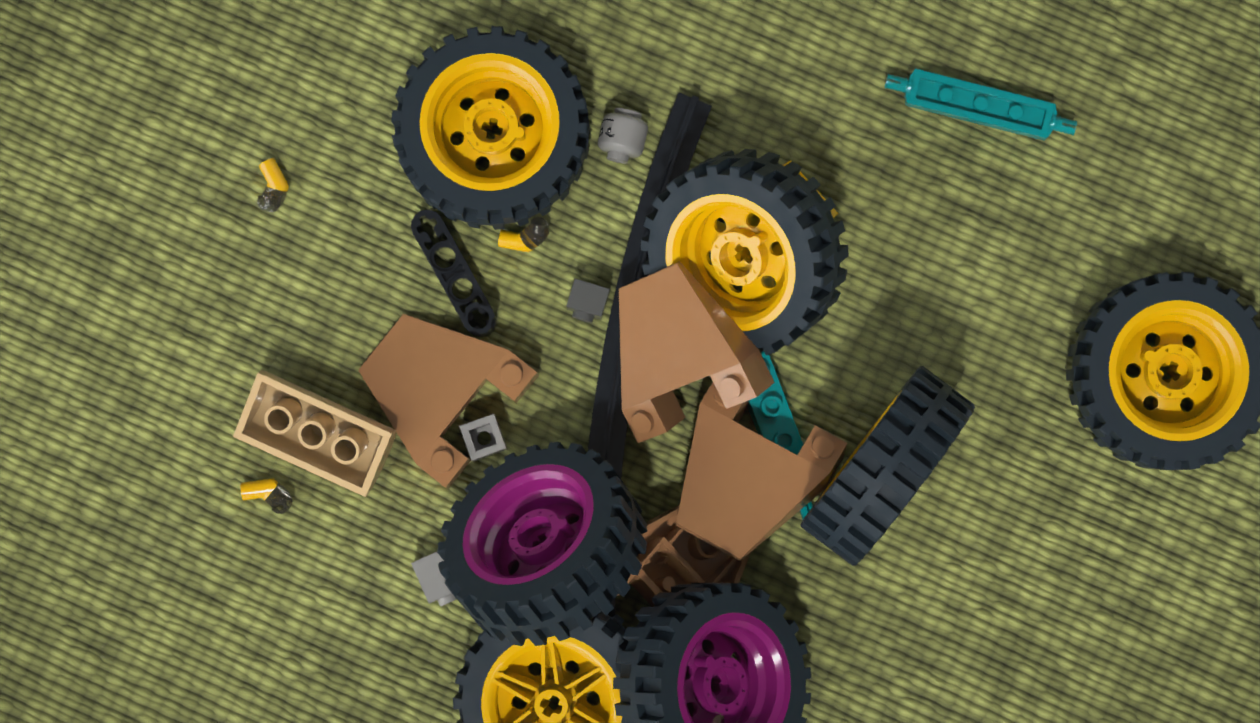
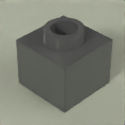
(587, 301)

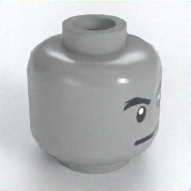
(622, 135)

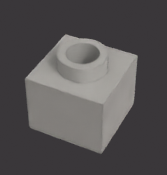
(471, 432)

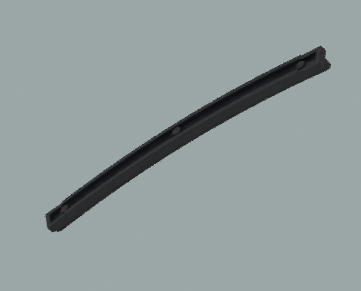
(670, 161)

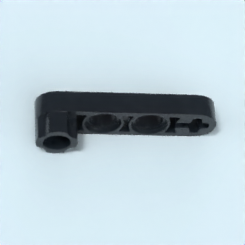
(452, 274)

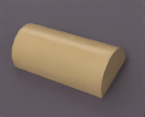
(314, 433)

